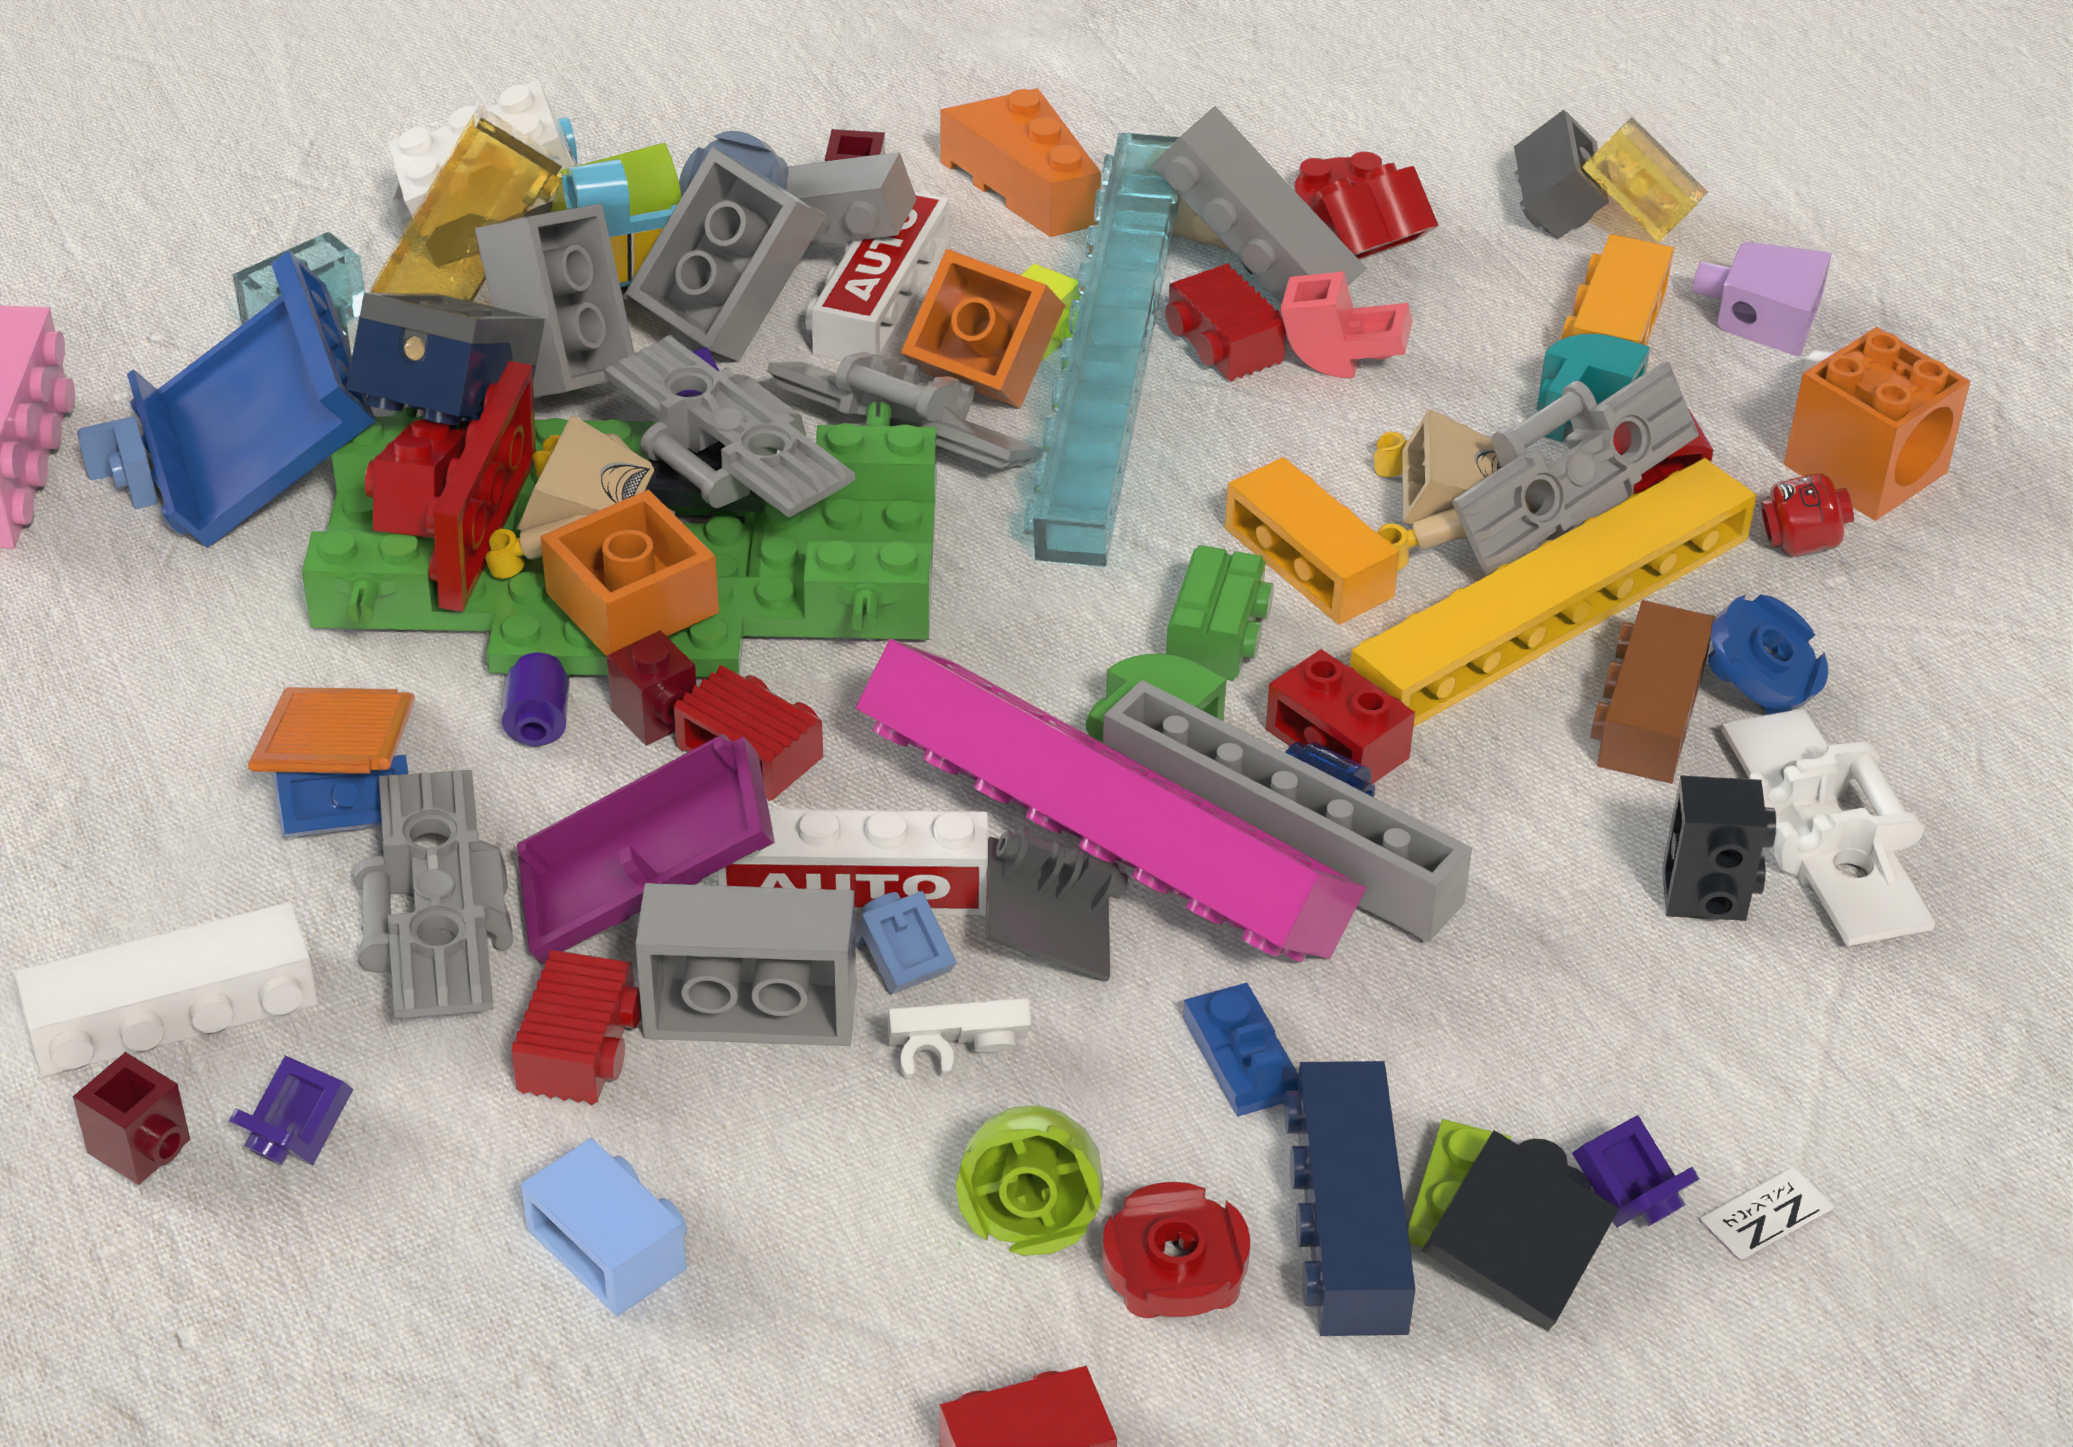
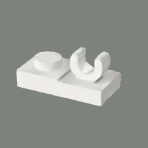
(987, 1024)

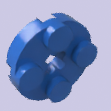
(1775, 679)

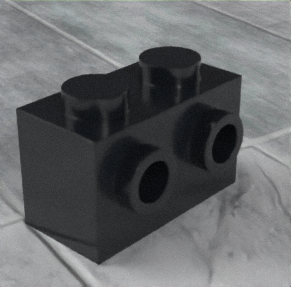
(1716, 847)

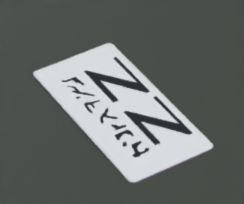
(1767, 1213)

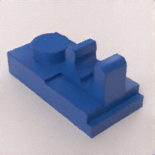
(331, 801)
(1241, 1048)

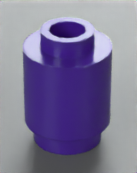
(536, 700)

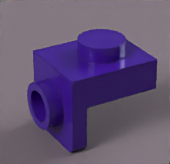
(294, 1113)
(1633, 1173)

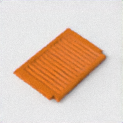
(333, 730)

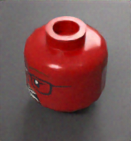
(1806, 514)

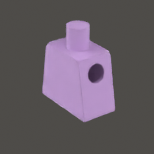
(1767, 293)

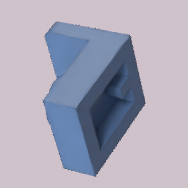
(118, 452)
(904, 940)

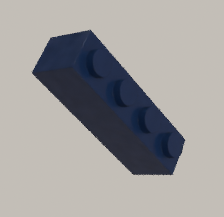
(1352, 1199)

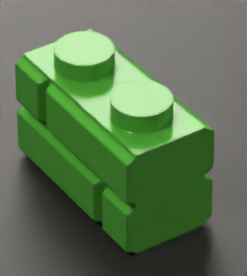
(1219, 610)

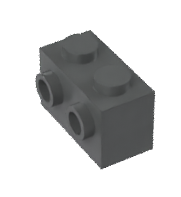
(1552, 176)

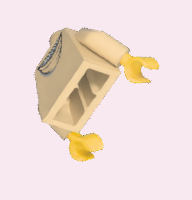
(1436, 468)
(576, 478)

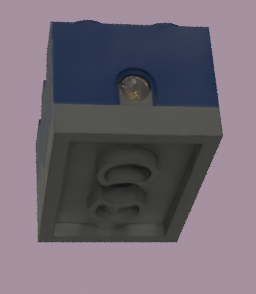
(437, 352)

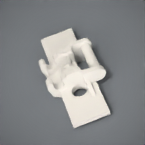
(1818, 835)

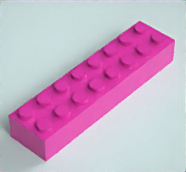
(1110, 803)

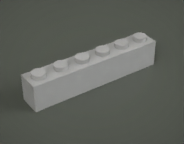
(1409, 868)

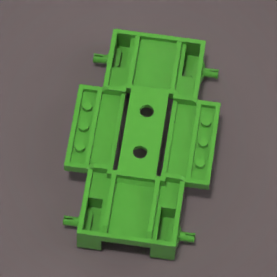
(831, 571)

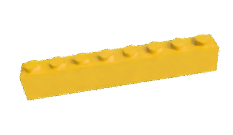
(1557, 590)

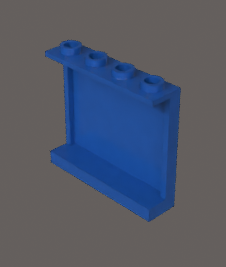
(252, 410)

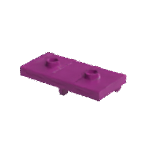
(655, 830)

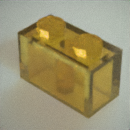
(1645, 179)

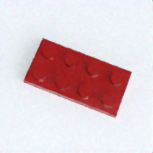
(482, 485)

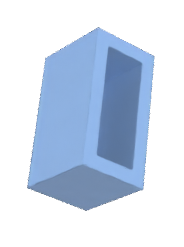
(605, 1225)

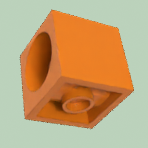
(1877, 421)

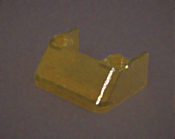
(483, 182)

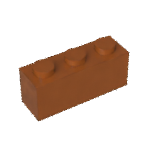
(1652, 691)

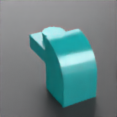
(1595, 360)

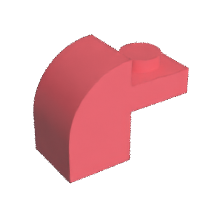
(1335, 335)

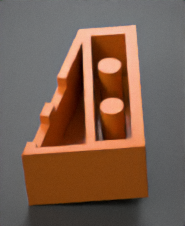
(1024, 155)

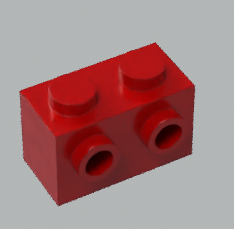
(410, 474)
(1341, 711)

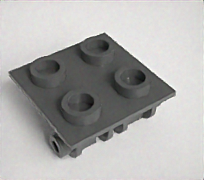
(1051, 901)

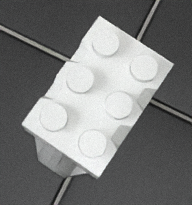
(421, 153)

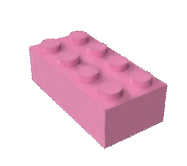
(31, 410)

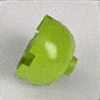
(1030, 1180)

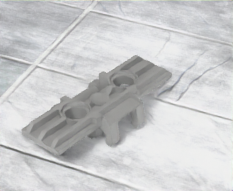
(879, 378)
(739, 416)
(1582, 480)
(458, 891)

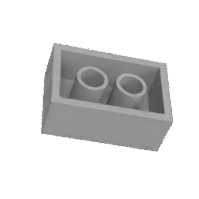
(725, 254)
(567, 274)
(747, 964)

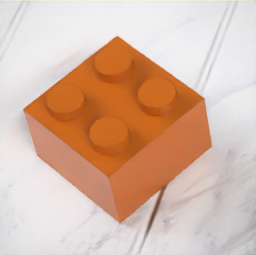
(983, 327)
(630, 573)

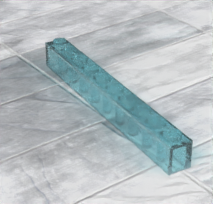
(1105, 358)

